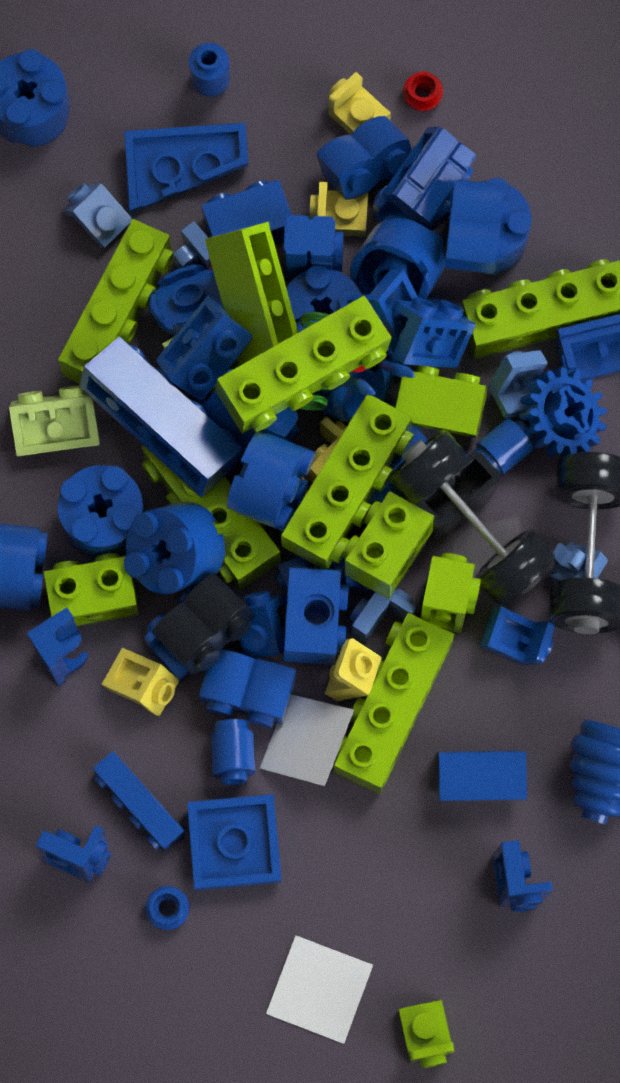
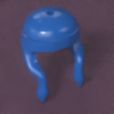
(347, 398)

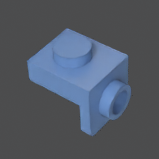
(97, 212)
(512, 378)
(370, 613)

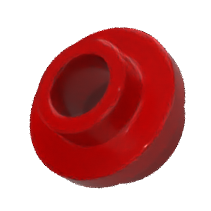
(425, 81)

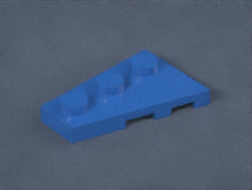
(180, 159)

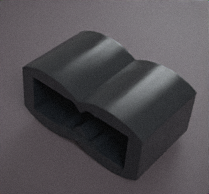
(473, 483)
(204, 624)

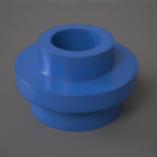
(161, 895)

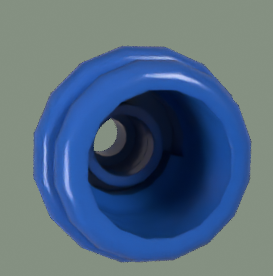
(596, 770)

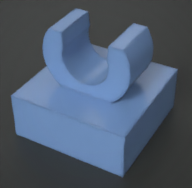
(194, 248)
(571, 562)

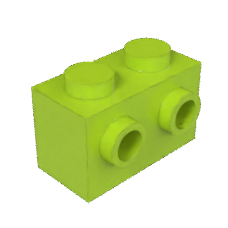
(443, 402)
(388, 544)
(92, 590)
(450, 592)

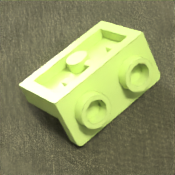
(53, 421)

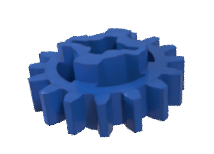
(563, 413)

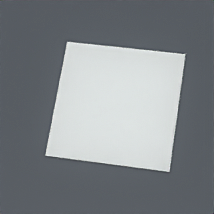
(307, 740)
(319, 989)

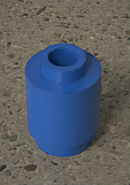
(209, 69)
(506, 445)
(232, 751)

